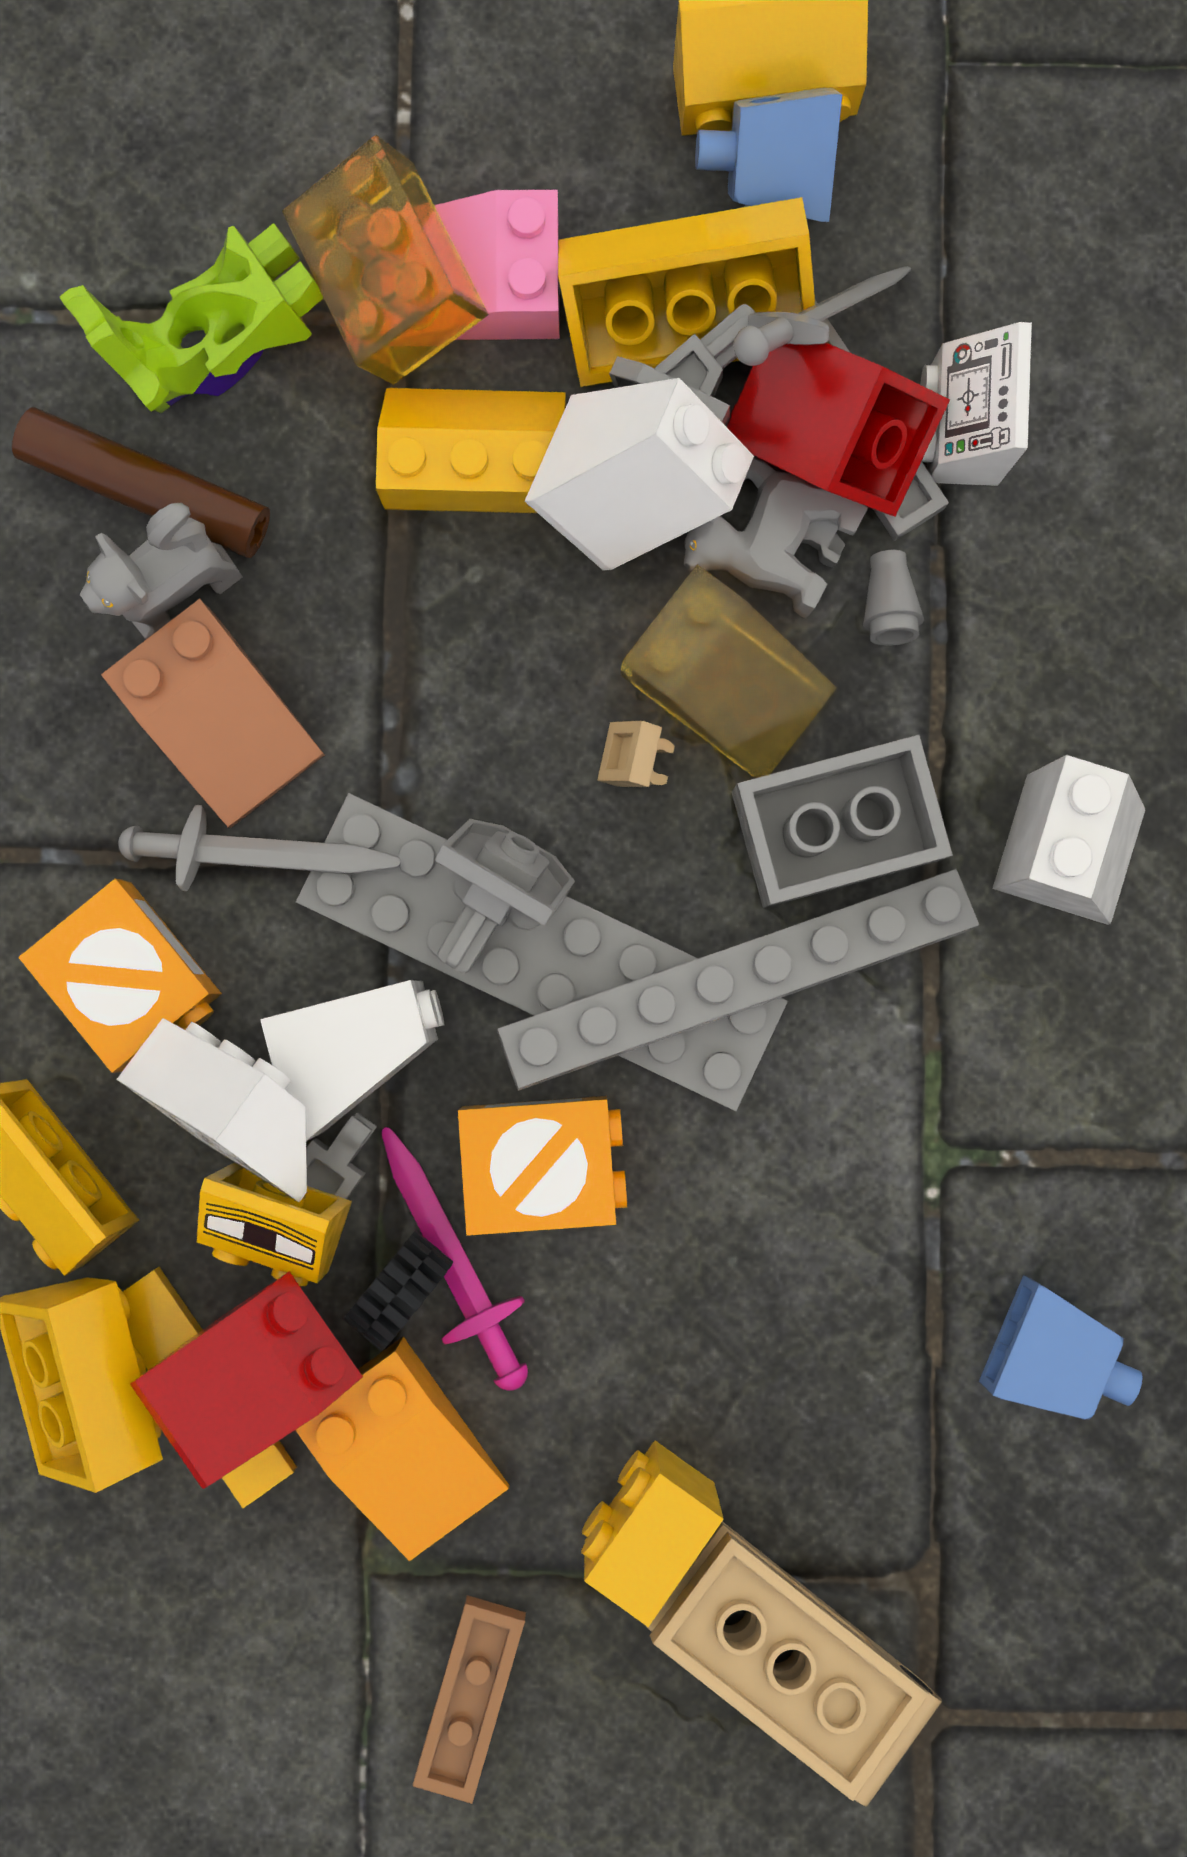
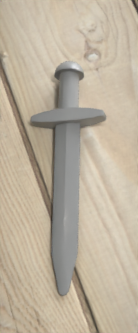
(774, 329)
(197, 847)

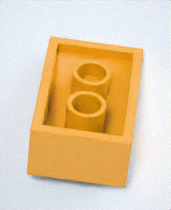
(403, 1452)

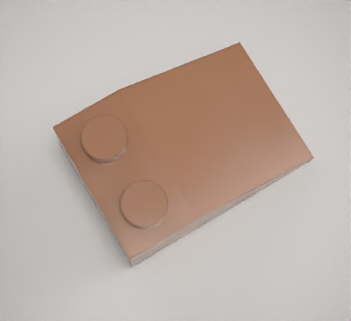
(213, 713)

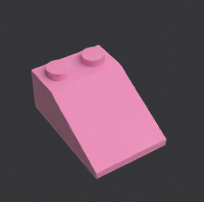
(512, 259)

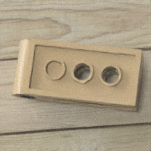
(831, 1703)

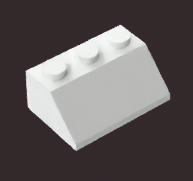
(224, 1101)

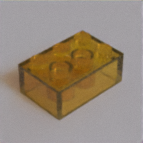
(384, 261)

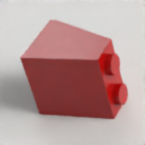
(838, 422)
(246, 1380)

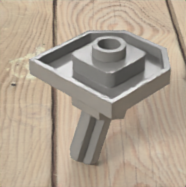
(695, 362)
(504, 875)

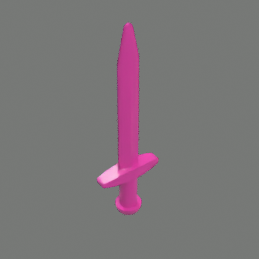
(461, 1277)

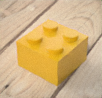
(649, 1531)

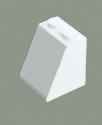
(636, 470)
(1072, 838)
(350, 1046)

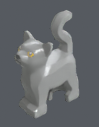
(783, 517)
(159, 572)

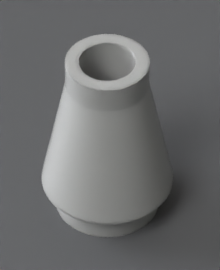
(891, 602)

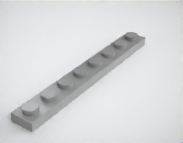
(735, 979)

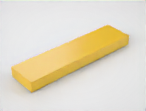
(163, 1324)

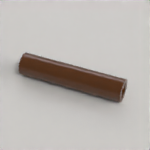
(137, 479)

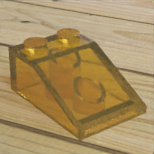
(727, 674)

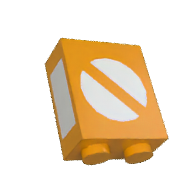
(119, 973)
(540, 1165)

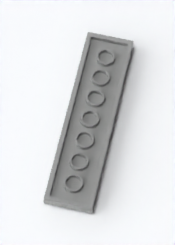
(523, 960)

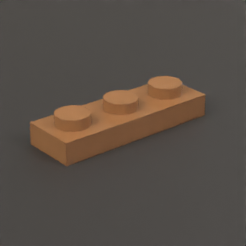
(469, 1699)

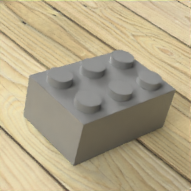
(841, 821)

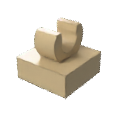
(632, 753)

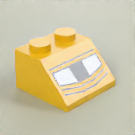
(261, 1224)

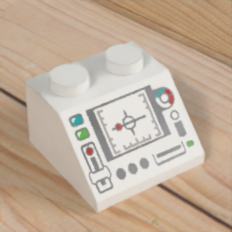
(987, 409)

